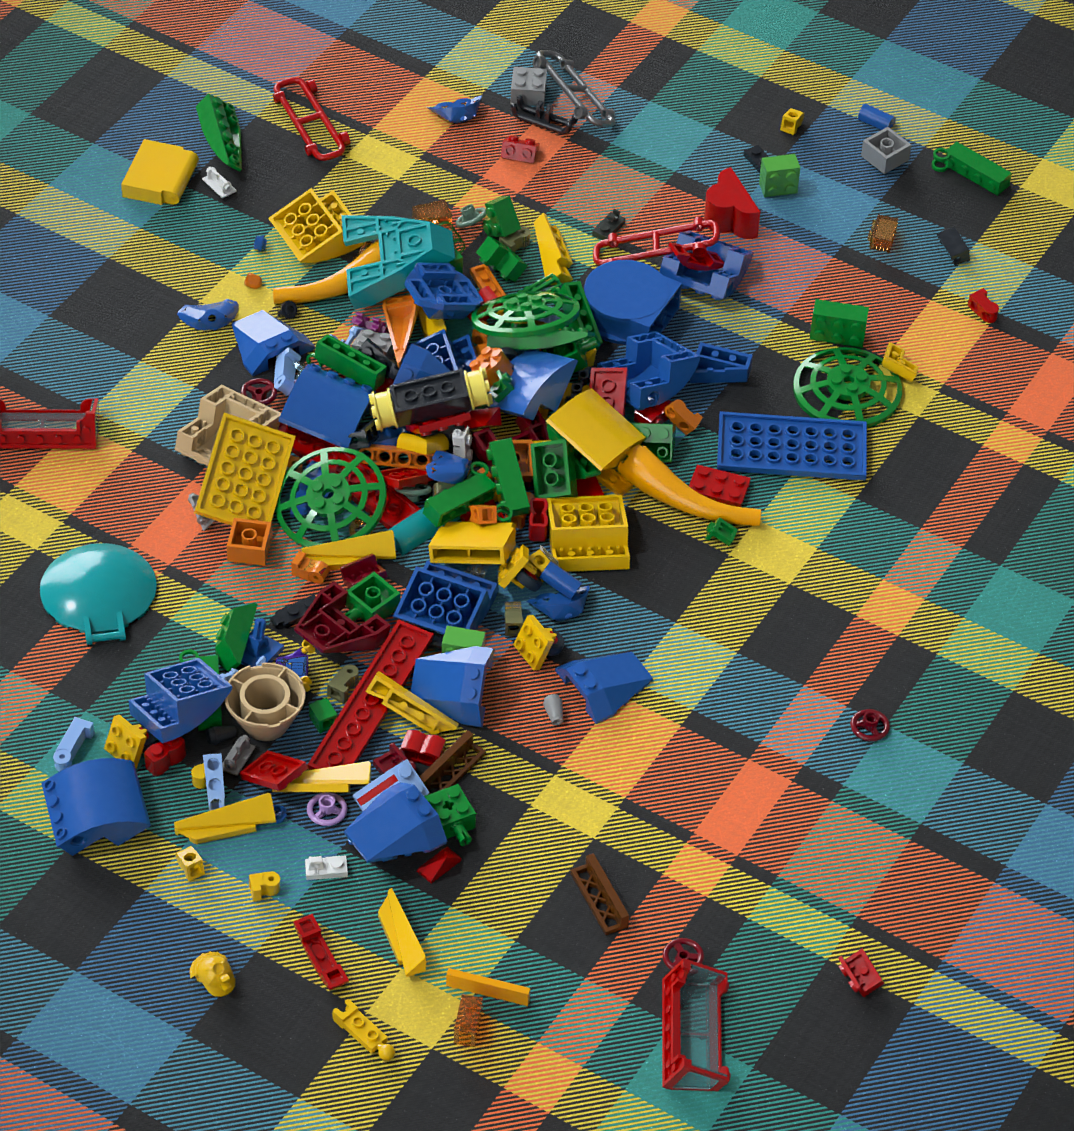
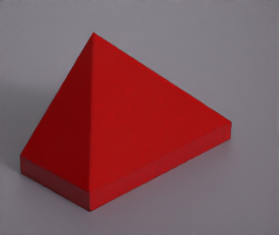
(483, 418)
(439, 864)

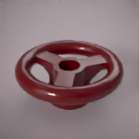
(259, 393)
(869, 722)
(681, 953)

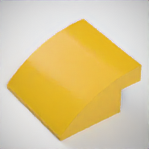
(313, 227)
(596, 429)
(588, 532)

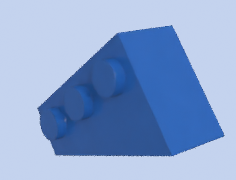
(721, 365)

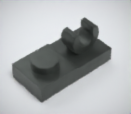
(608, 225)

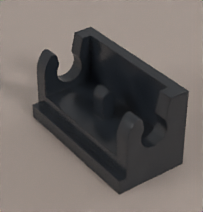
(954, 245)
(366, 436)

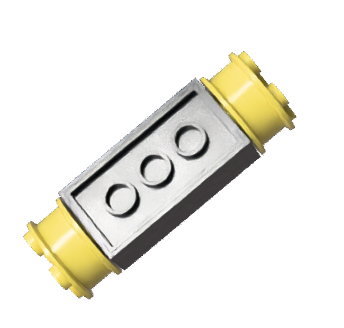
(430, 398)

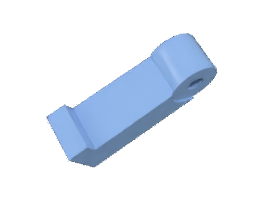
(285, 371)
(71, 742)
(214, 780)

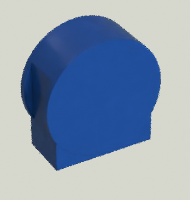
(630, 299)

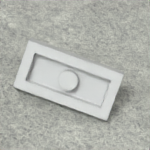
(326, 867)

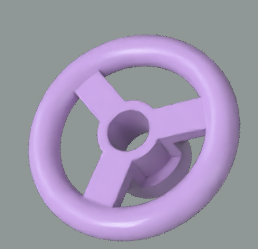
(326, 807)

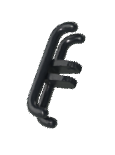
(543, 117)

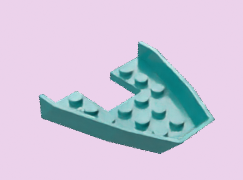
(401, 246)

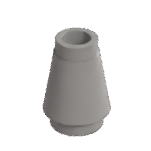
(554, 708)

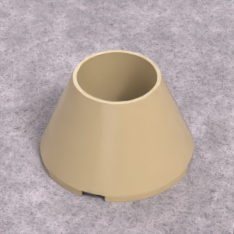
(261, 688)

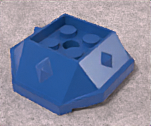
(442, 291)

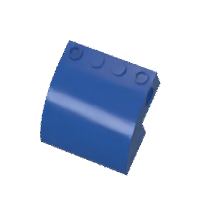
(718, 282)
(655, 368)
(326, 405)
(95, 802)

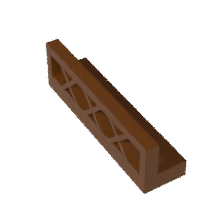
(454, 754)
(608, 894)

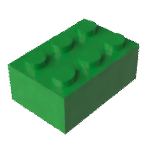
(839, 323)
(554, 469)

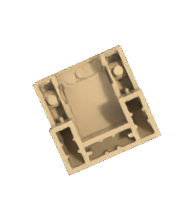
(199, 436)

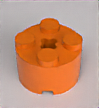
(492, 360)

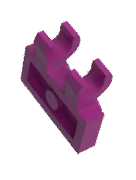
(363, 321)

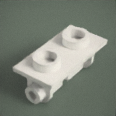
(218, 183)
(463, 440)

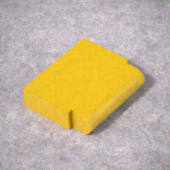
(159, 173)
(473, 543)

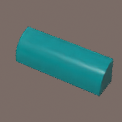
(414, 531)

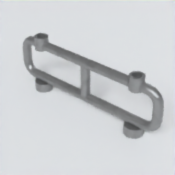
(580, 110)

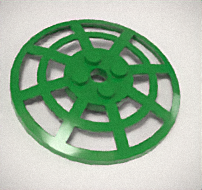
(525, 308)
(852, 391)
(338, 502)

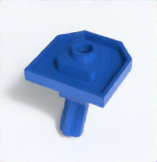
(260, 645)

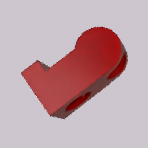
(983, 306)

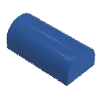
(876, 117)
(560, 580)

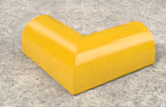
(894, 361)
(421, 444)

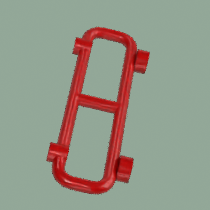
(310, 87)
(699, 248)

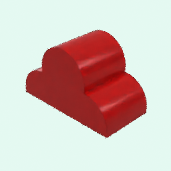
(732, 206)

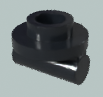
(287, 310)

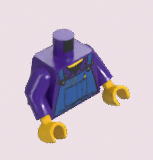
(298, 663)

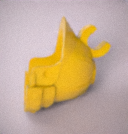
(214, 973)

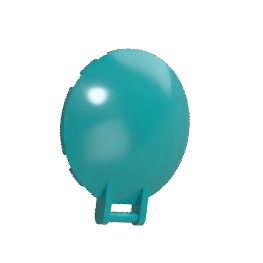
(98, 590)

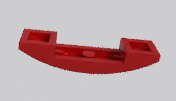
(709, 262)
(319, 953)

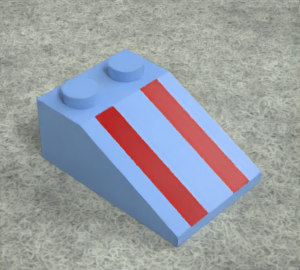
(400, 773)

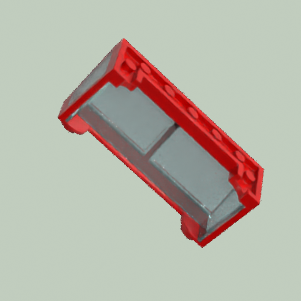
(50, 427)
(693, 1028)

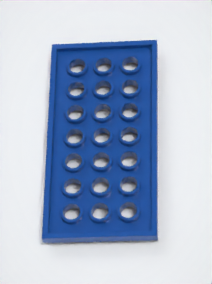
(800, 453)

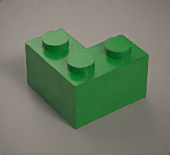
(501, 217)
(501, 258)

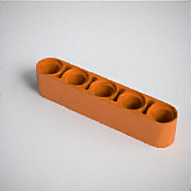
(394, 459)

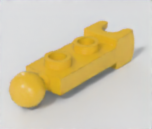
(363, 1030)

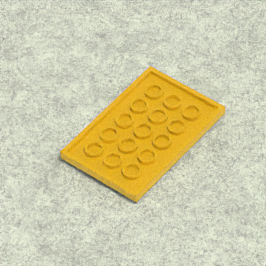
(244, 471)

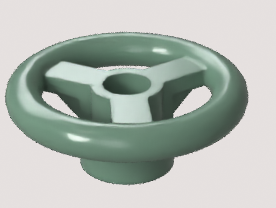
(470, 216)
(414, 493)

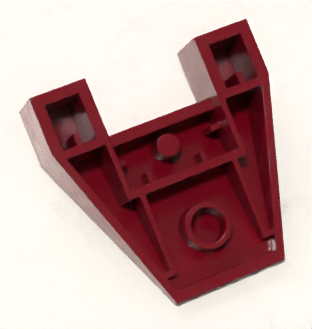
(530, 429)
(333, 631)

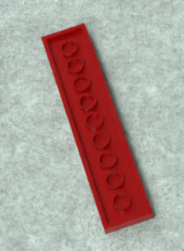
(397, 505)
(363, 711)

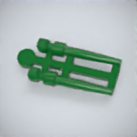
(535, 286)

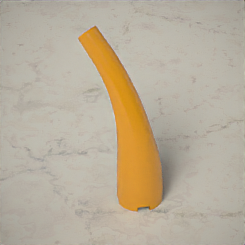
(328, 287)
(658, 481)

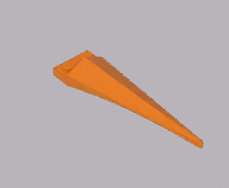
(400, 319)

